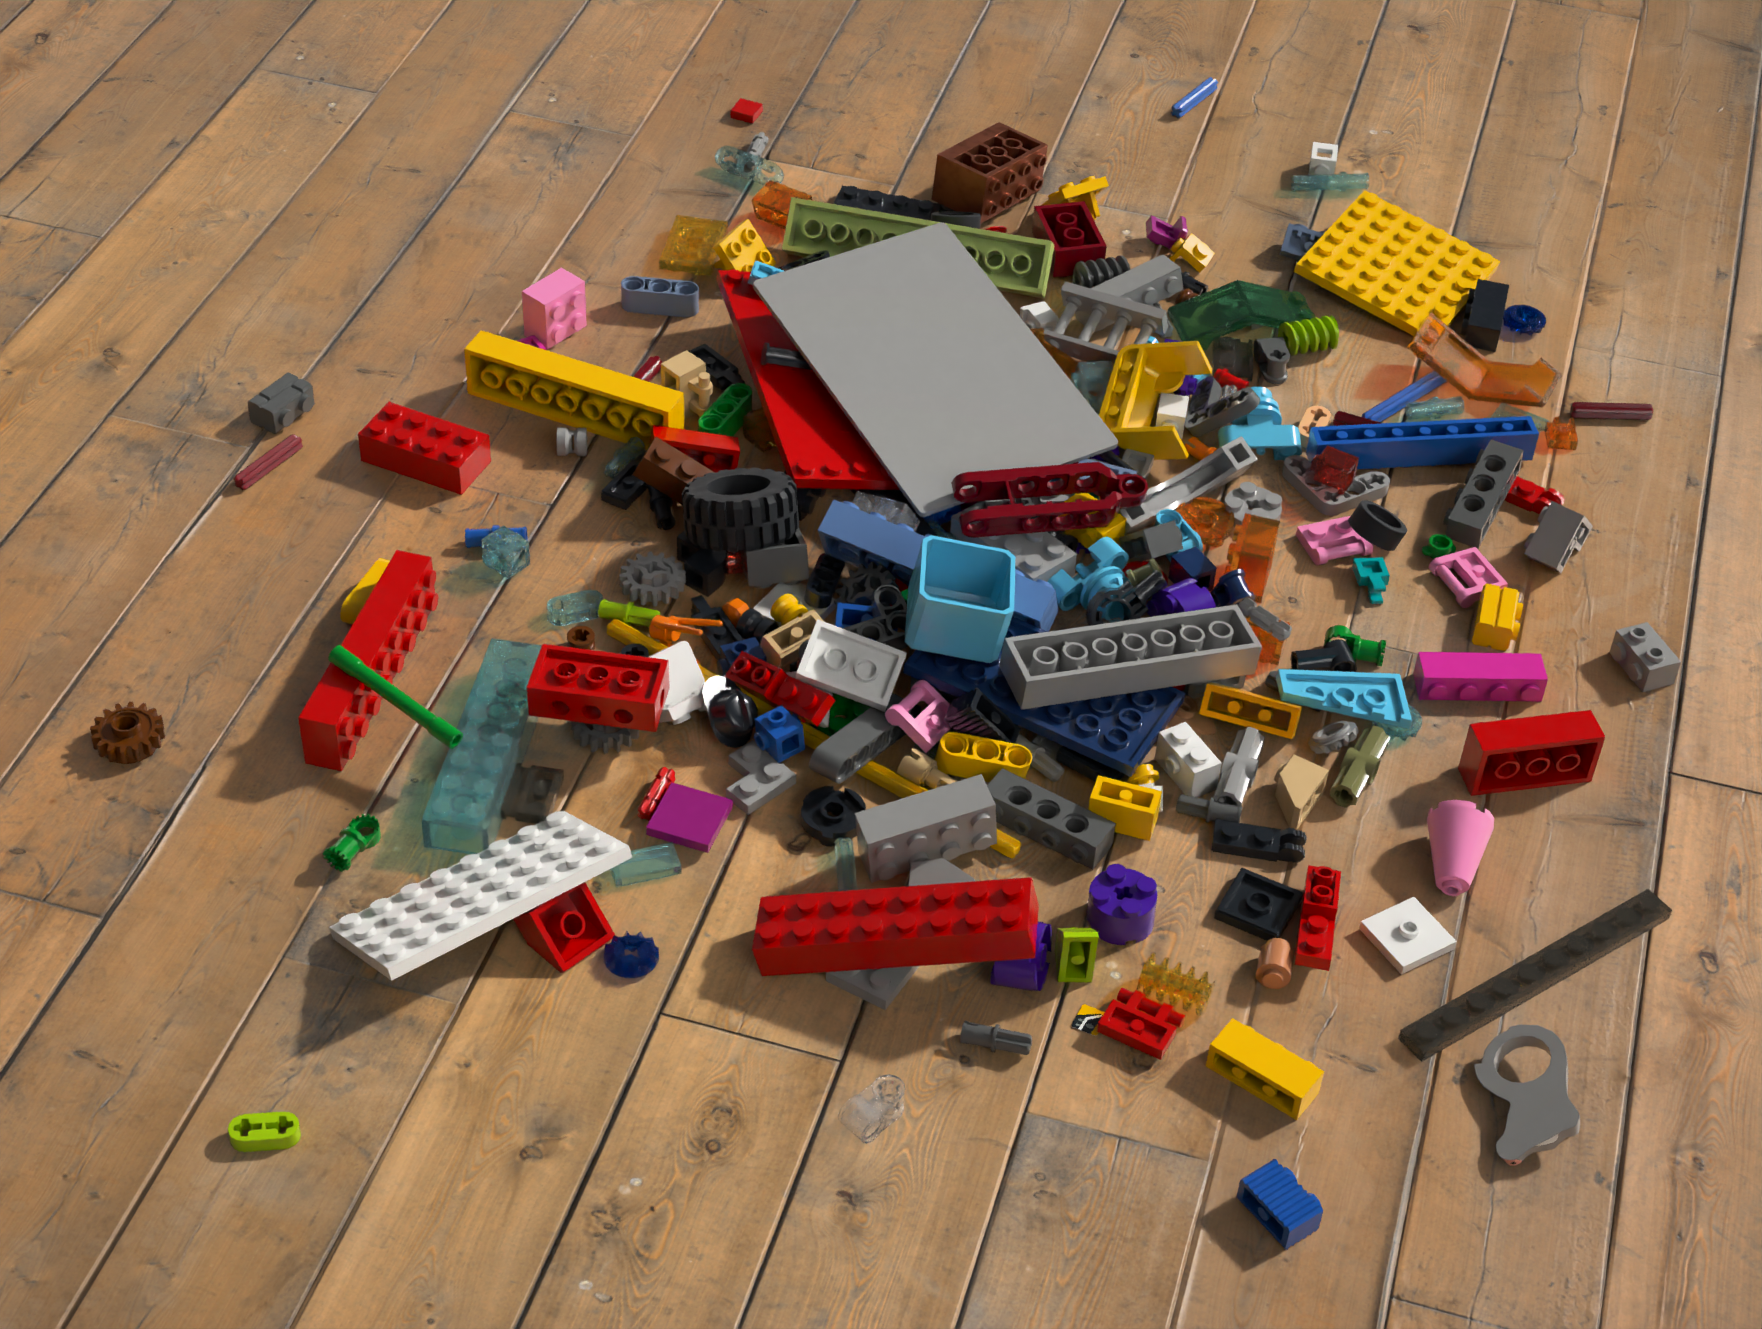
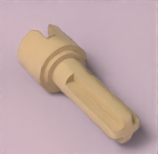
(923, 770)

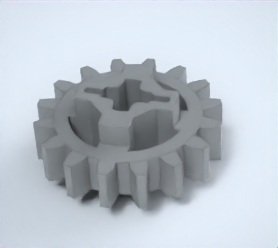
(652, 578)

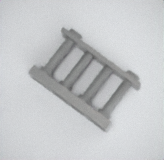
(1100, 306)

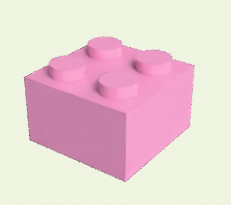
(554, 307)

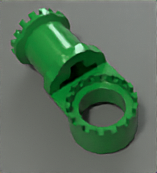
(1360, 648)
(352, 842)

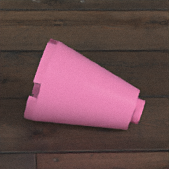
(1457, 843)

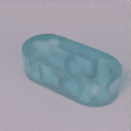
(574, 607)

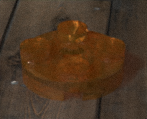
(1219, 523)

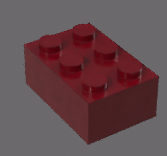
(1072, 233)

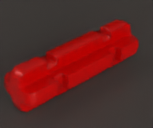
(655, 793)

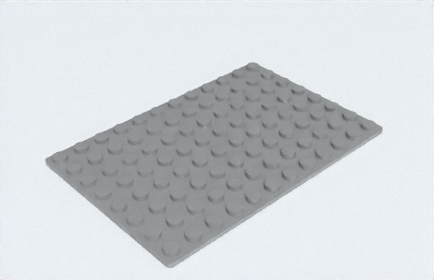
(932, 364)

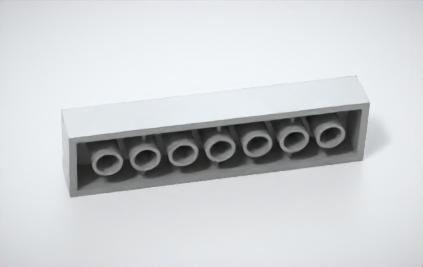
(1129, 656)

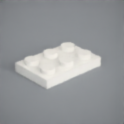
(850, 665)

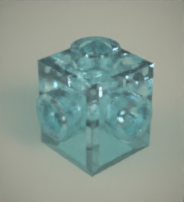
(505, 552)

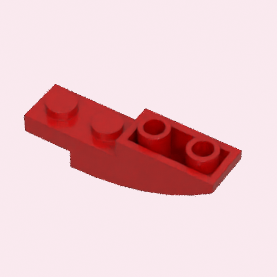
(778, 688)
(1317, 918)

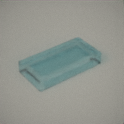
(647, 865)

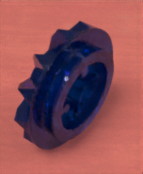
(1531, 319)
(630, 965)

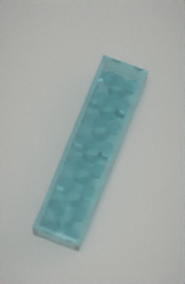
(496, 736)

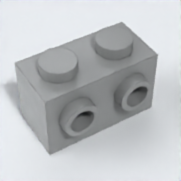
(1645, 657)

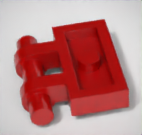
(1139, 1030)

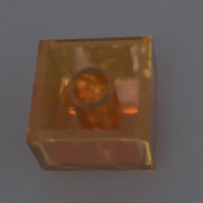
(1254, 551)

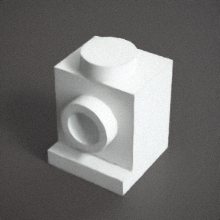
(1323, 165)
(1039, 316)

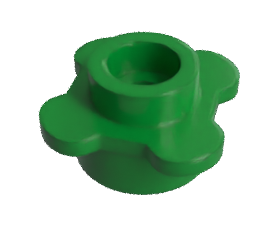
(1439, 546)

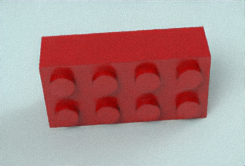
(424, 447)
(1531, 752)

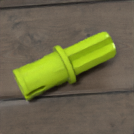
(626, 613)

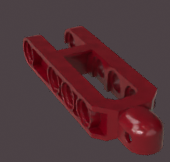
(1014, 518)

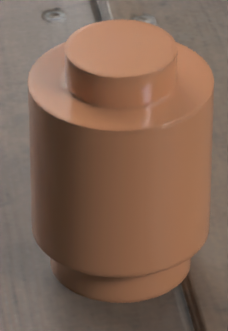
(1275, 963)

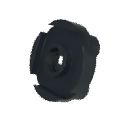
(828, 828)

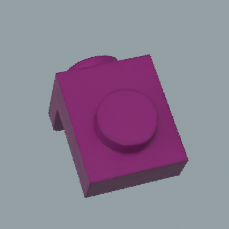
(1164, 233)

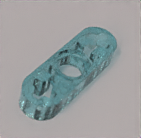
(742, 158)

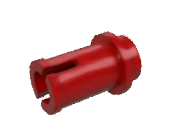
(1225, 378)

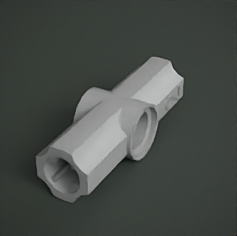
(1239, 767)

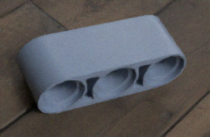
(660, 296)

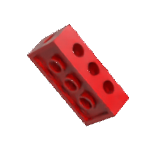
(598, 687)

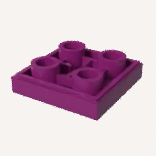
(689, 817)

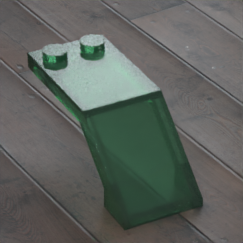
(1234, 308)

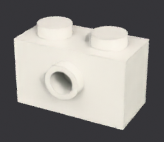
(1187, 760)

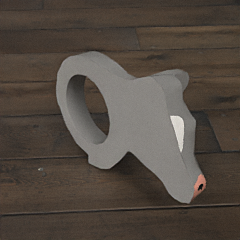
(1539, 1108)

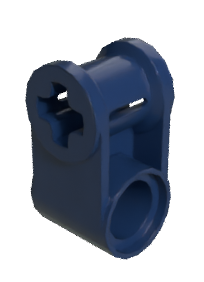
(1231, 589)

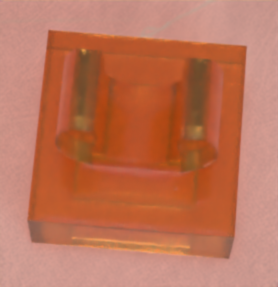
(1561, 435)

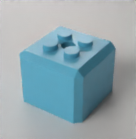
(960, 599)

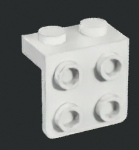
(685, 683)

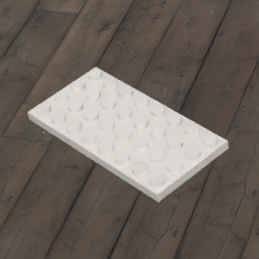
(478, 893)

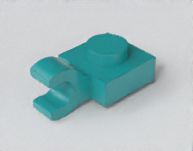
(1374, 574)

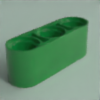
(727, 412)

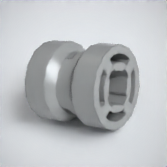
(565, 441)

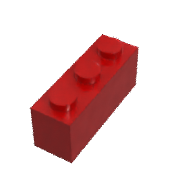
(709, 449)

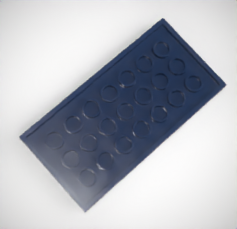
(1106, 729)

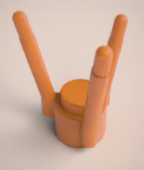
(670, 628)

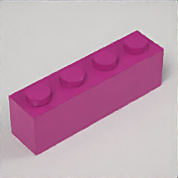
(1480, 676)

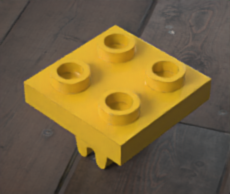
(1082, 192)
(741, 249)

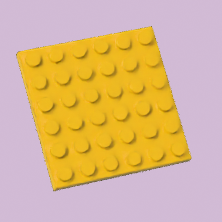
(1395, 264)

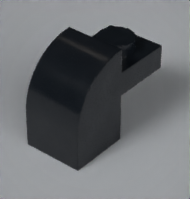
(703, 567)

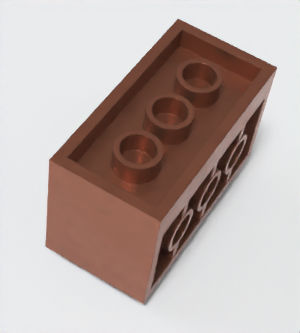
(989, 171)

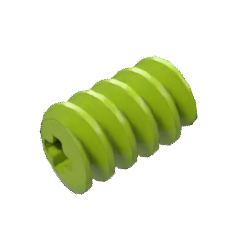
(1310, 334)

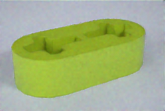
(264, 1131)

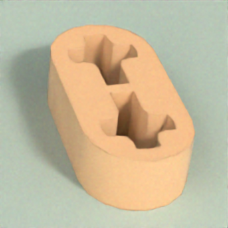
(1312, 413)

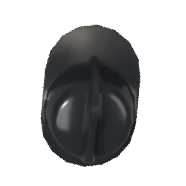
(729, 711)

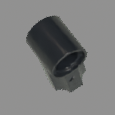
(1332, 657)

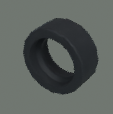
(966, 219)
(1377, 525)

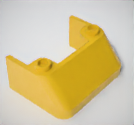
(1133, 392)

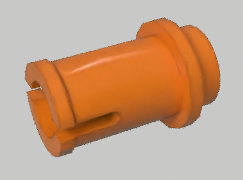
(1201, 450)

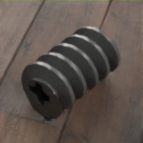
(1096, 272)

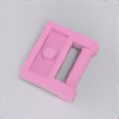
(1332, 540)
(1472, 569)
(929, 724)

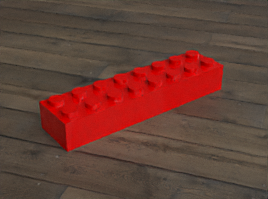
(381, 638)
(896, 927)

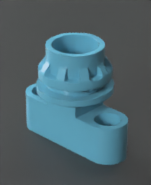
(1264, 429)
(1099, 575)

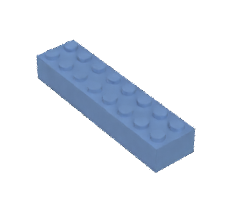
(868, 538)

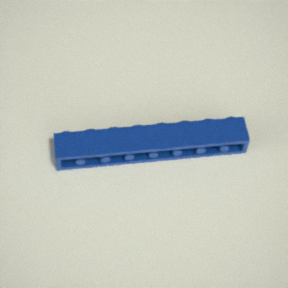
(1424, 441)

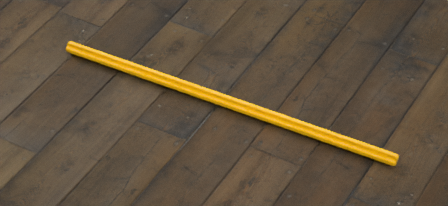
(812, 737)

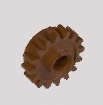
(127, 733)

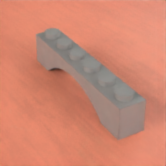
(1200, 479)

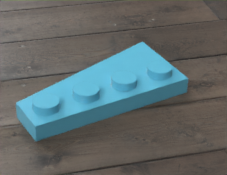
(1355, 694)

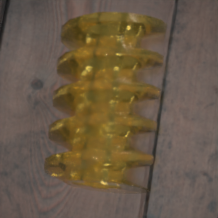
(1175, 984)

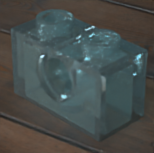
(1092, 377)

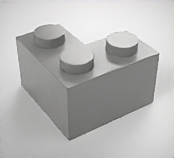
(1557, 536)

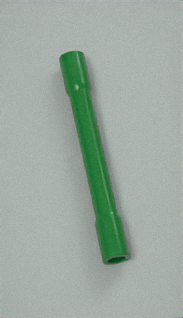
(356, 668)

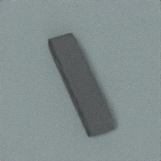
(857, 743)

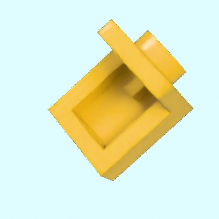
(1193, 251)

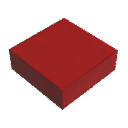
(746, 110)

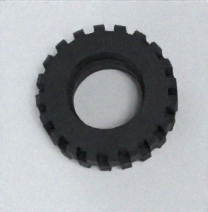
(740, 509)

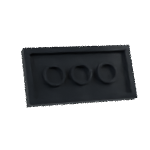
(886, 203)

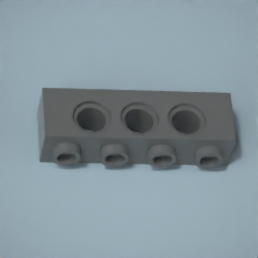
(1483, 494)
(1051, 819)

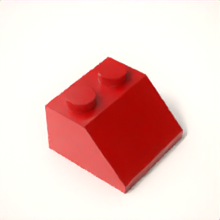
(565, 927)

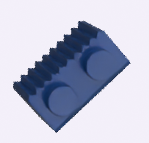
(1280, 1203)

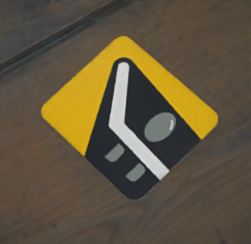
(1088, 1019)

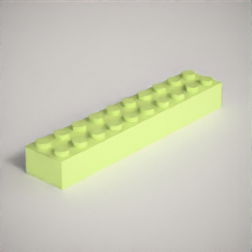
(1009, 260)

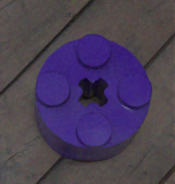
(1180, 598)
(1122, 905)
(1026, 973)

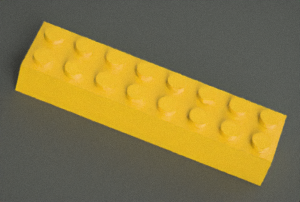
(569, 389)

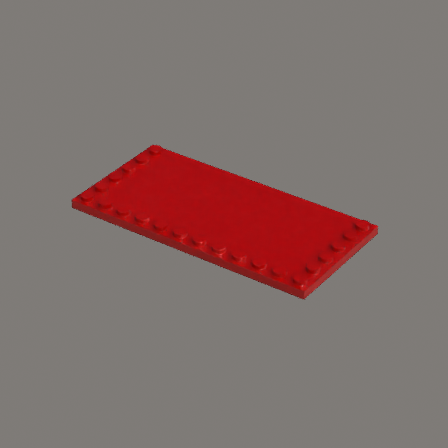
(807, 424)

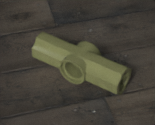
(1359, 766)

